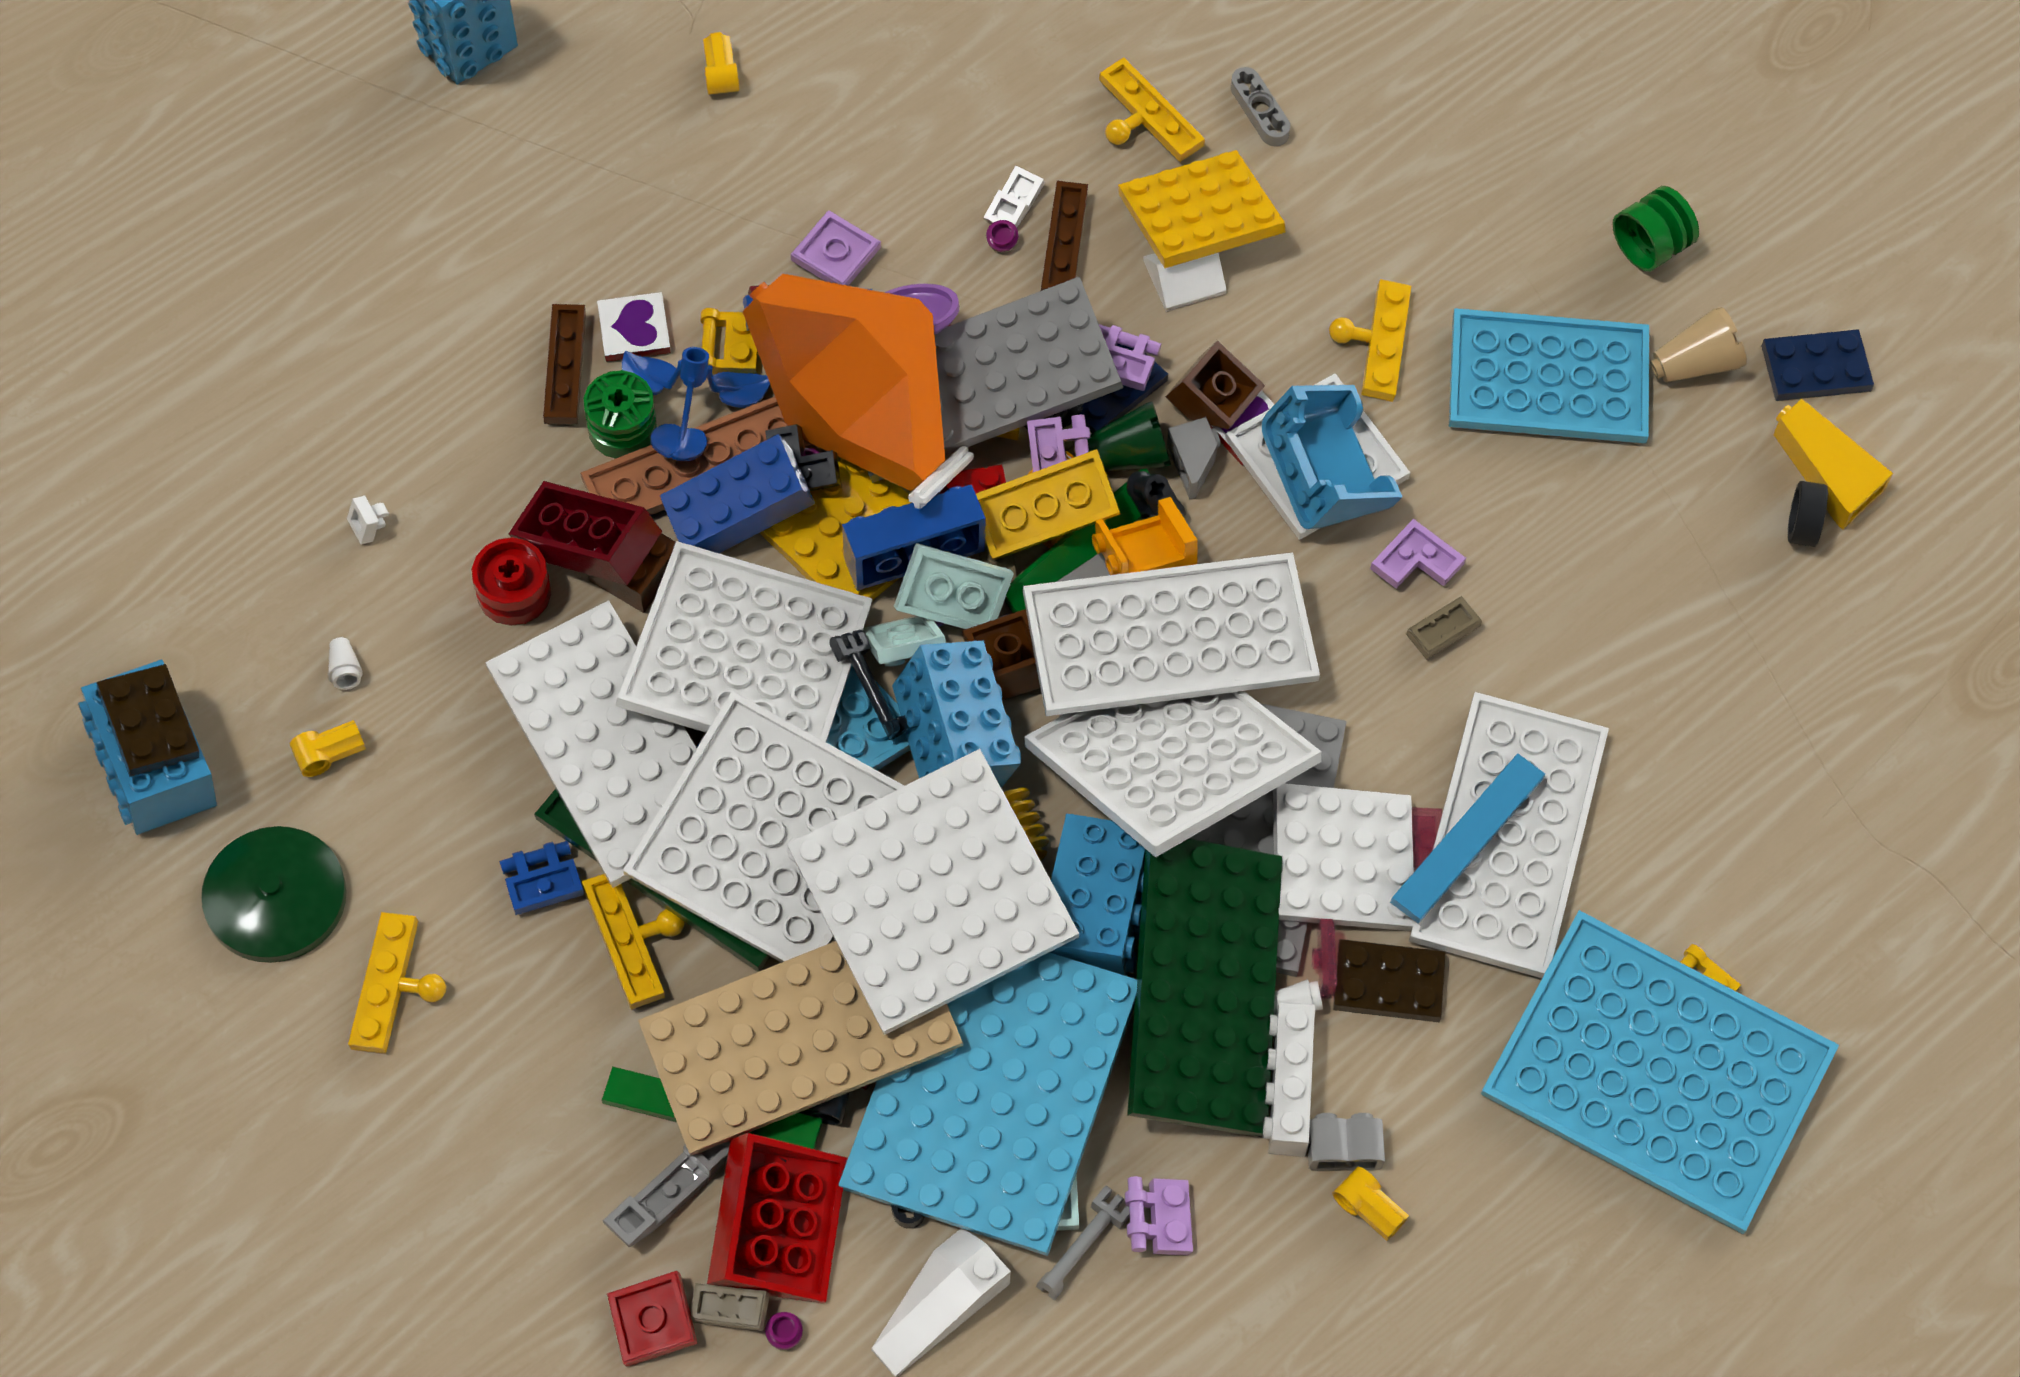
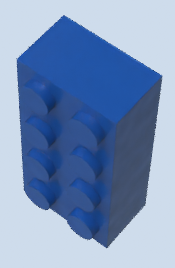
(738, 497)
(882, 544)

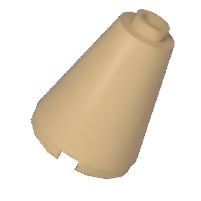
(1701, 349)

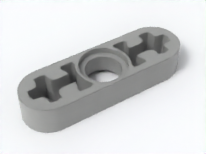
(1260, 93)

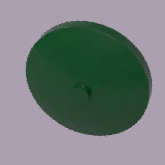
(274, 894)

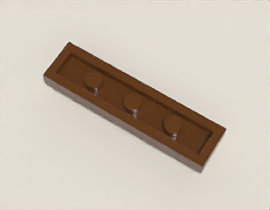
(1064, 233)
(564, 364)

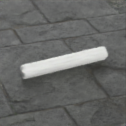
(940, 477)

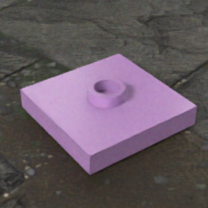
(835, 250)

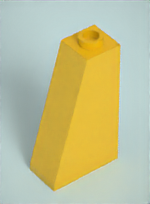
(1831, 458)

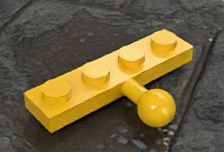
(1147, 109)
(1384, 339)
(626, 939)
(386, 981)

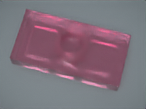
(1424, 832)
(1325, 958)

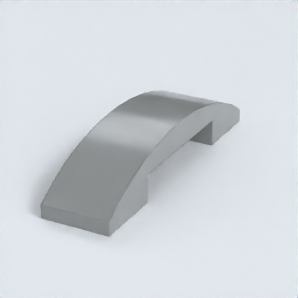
(665, 1194)

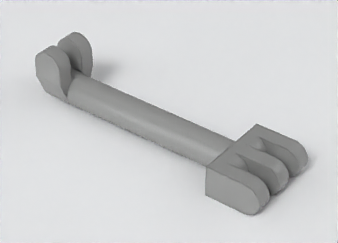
(1107, 1213)

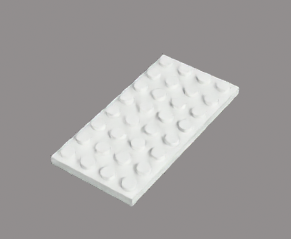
(1170, 634)
(601, 758)
(1518, 886)

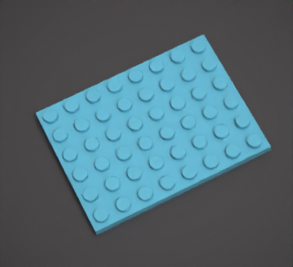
(1660, 1071)
(1004, 1119)

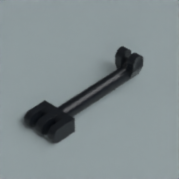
(853, 647)

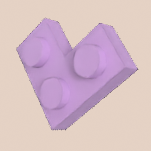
(1417, 548)

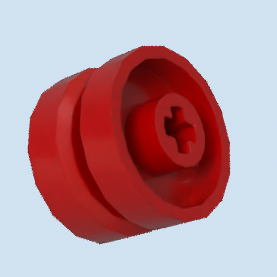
(511, 581)

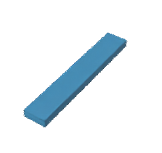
(1467, 838)

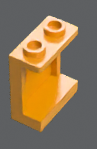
(1148, 543)

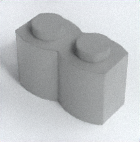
(1345, 1142)

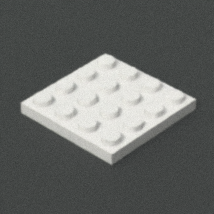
(1253, 452)
(1342, 855)

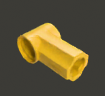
(719, 69)
(317, 750)
(1363, 1196)

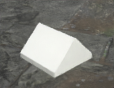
(1187, 281)

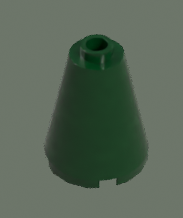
(1132, 441)

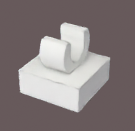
(366, 518)

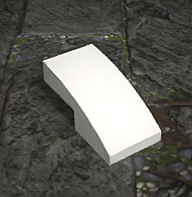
(1015, 198)

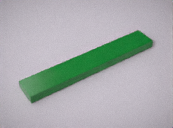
(1068, 552)
(647, 1096)

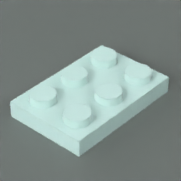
(952, 588)
(901, 638)

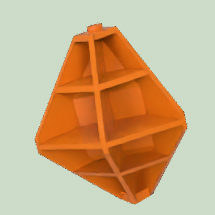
(853, 372)

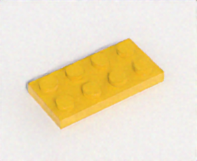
(1046, 504)

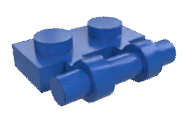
(544, 885)

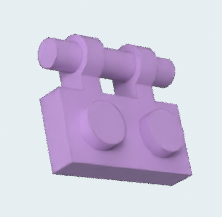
(1134, 365)
(1048, 440)
(1170, 1216)

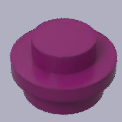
(1002, 235)
(784, 1330)

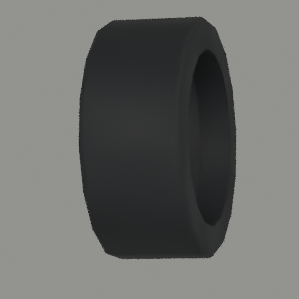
(1807, 513)

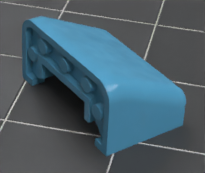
(1321, 456)

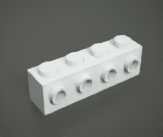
(1291, 1079)

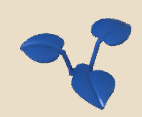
(733, 388)

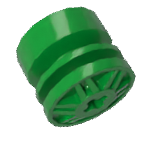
(1655, 228)
(619, 413)

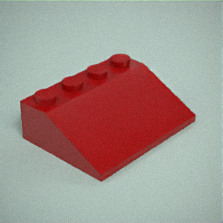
(777, 1219)

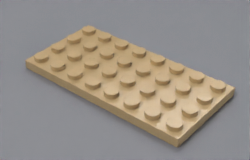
(779, 1047)

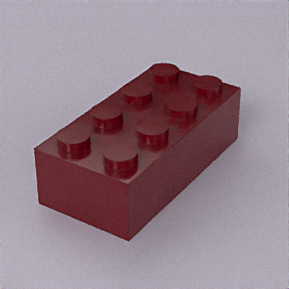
(587, 532)

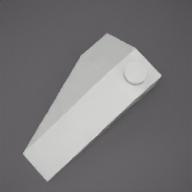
(947, 1291)

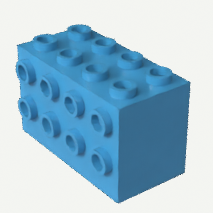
(464, 34)
(955, 709)
(153, 796)
(1101, 887)

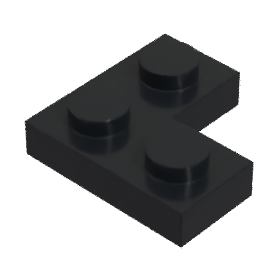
(818, 469)

